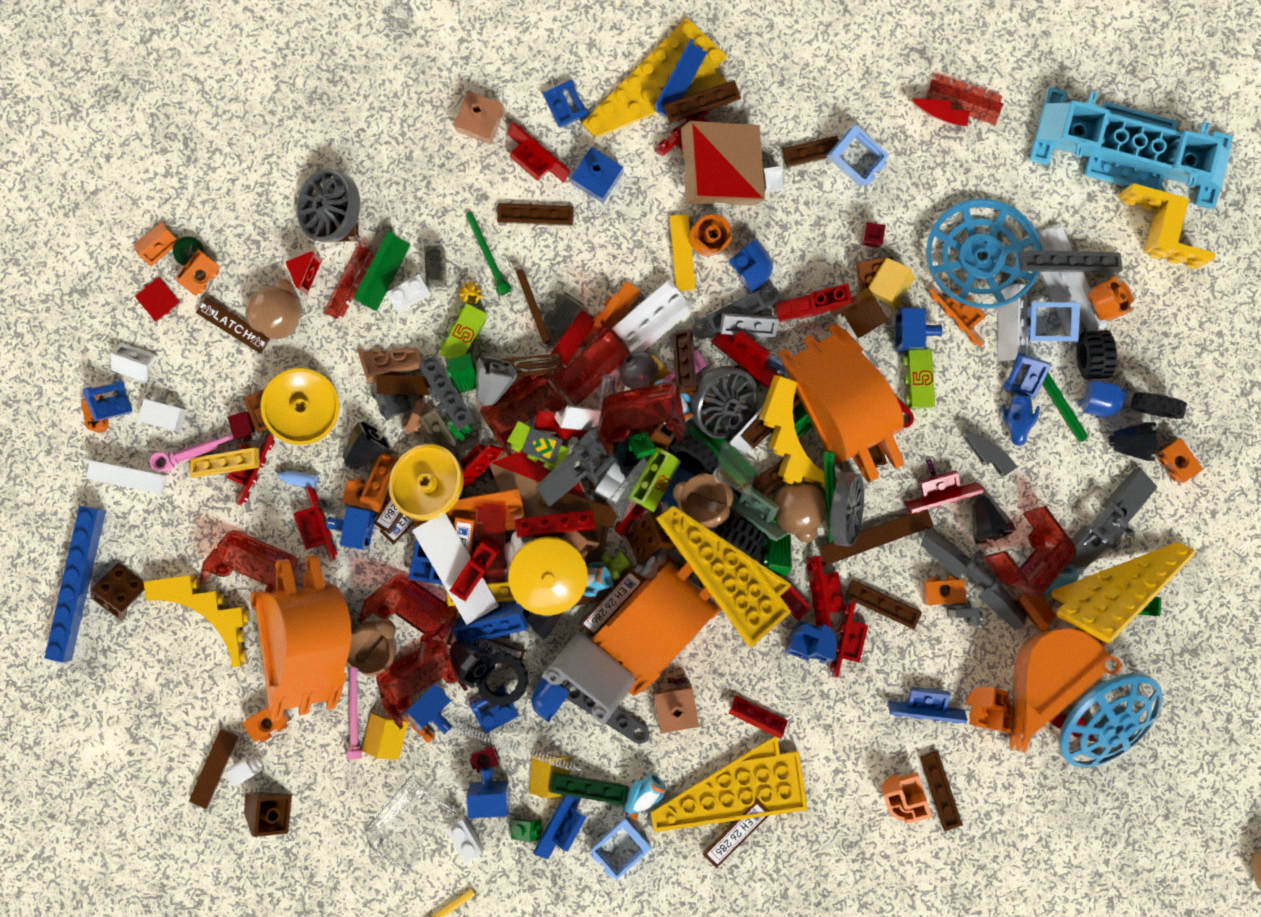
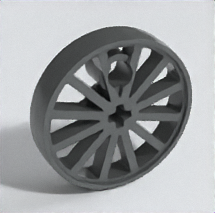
(327, 205)
(725, 403)
(847, 509)

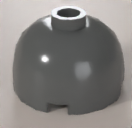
(638, 370)

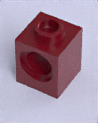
(872, 235)
(242, 426)
(491, 752)

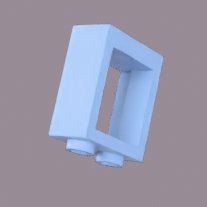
(869, 144)
(1075, 315)
(635, 834)

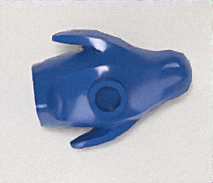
(1020, 418)

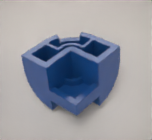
(752, 265)
(1102, 399)
(421, 567)
(812, 642)
(548, 698)

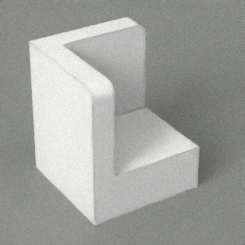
(773, 179)

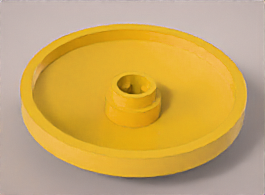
(299, 406)
(426, 482)
(547, 576)

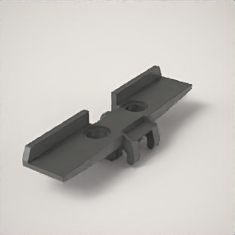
(565, 477)
(1112, 521)
(958, 562)

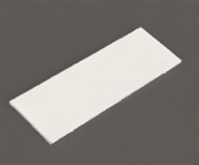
(448, 559)

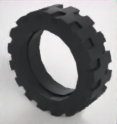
(1158, 405)
(704, 461)
(520, 688)

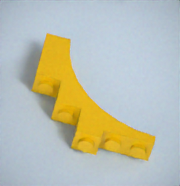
(779, 411)
(210, 605)

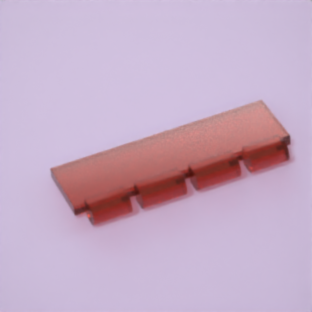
(980, 107)
(345, 289)
(494, 530)

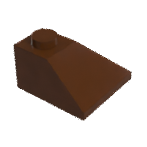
(267, 813)

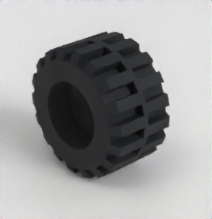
(1096, 354)
(741, 535)

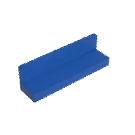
(681, 76)
(493, 624)

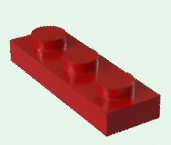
(758, 717)

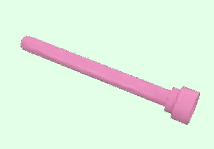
(354, 750)

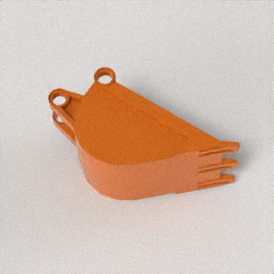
(846, 400)
(657, 623)
(302, 640)
(1051, 674)

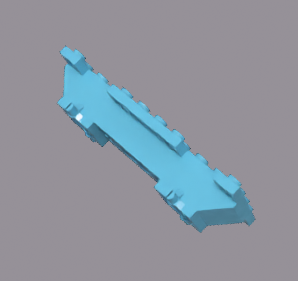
(1132, 146)

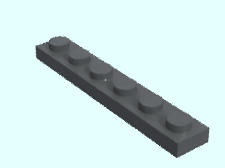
(1070, 261)

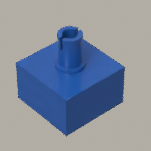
(597, 175)
(912, 329)
(355, 527)
(429, 709)
(488, 797)

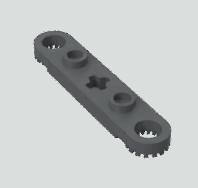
(748, 306)
(618, 721)

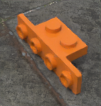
(615, 308)
(966, 316)

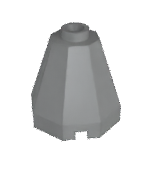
(492, 379)

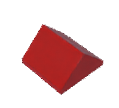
(303, 270)

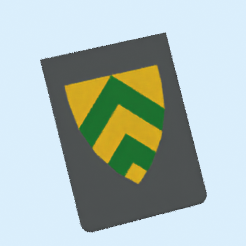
(542, 445)

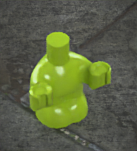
(618, 564)

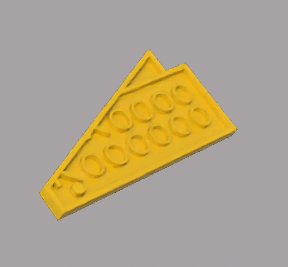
(641, 89)
(738, 583)
(1115, 596)
(731, 790)

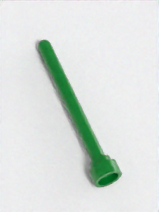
(502, 286)

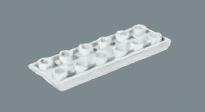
(1067, 285)
(652, 318)

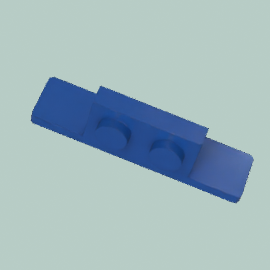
(928, 704)
(561, 828)

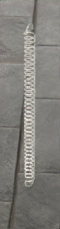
(512, 747)

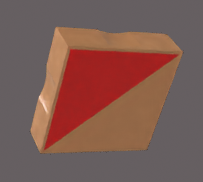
(722, 163)
(523, 473)

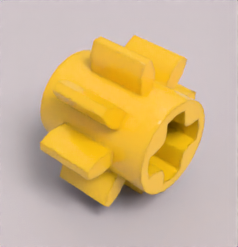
(470, 292)

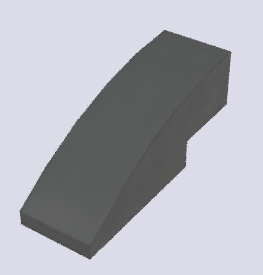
(989, 453)

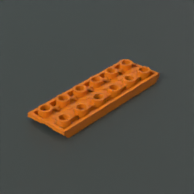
(466, 507)

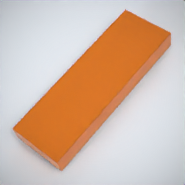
(378, 480)

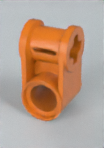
(100, 427)

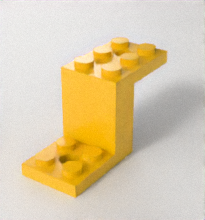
(1166, 226)

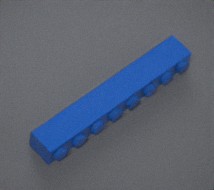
(75, 584)

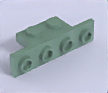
(759, 512)

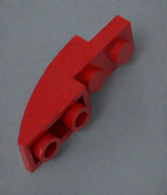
(814, 304)

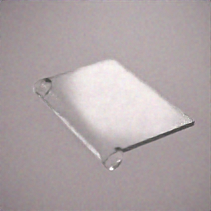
(735, 469)
(620, 499)

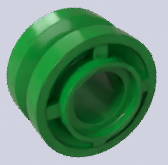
(458, 433)

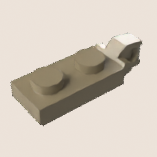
(438, 431)

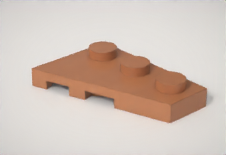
(388, 362)
(413, 421)

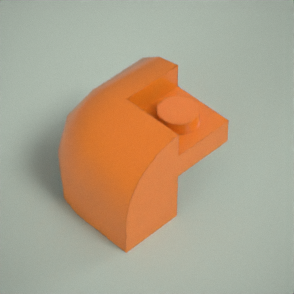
(990, 709)
(906, 798)

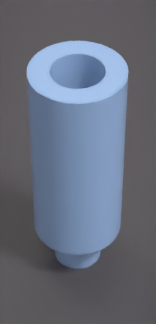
(298, 478)

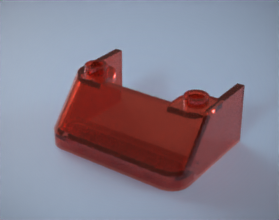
(587, 370)
(520, 404)
(640, 409)
(246, 556)
(1050, 556)
(416, 607)
(408, 677)

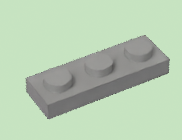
(750, 324)

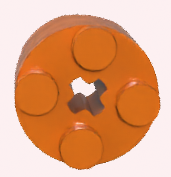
(719, 239)
(1111, 299)

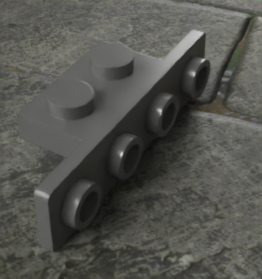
(445, 393)

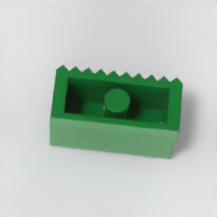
(462, 373)
(777, 555)

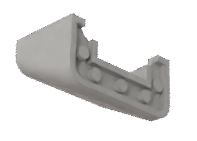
(592, 673)

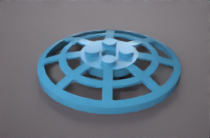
(984, 244)
(1115, 725)

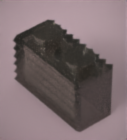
(435, 266)
(563, 314)

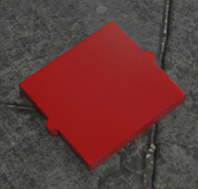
(157, 299)

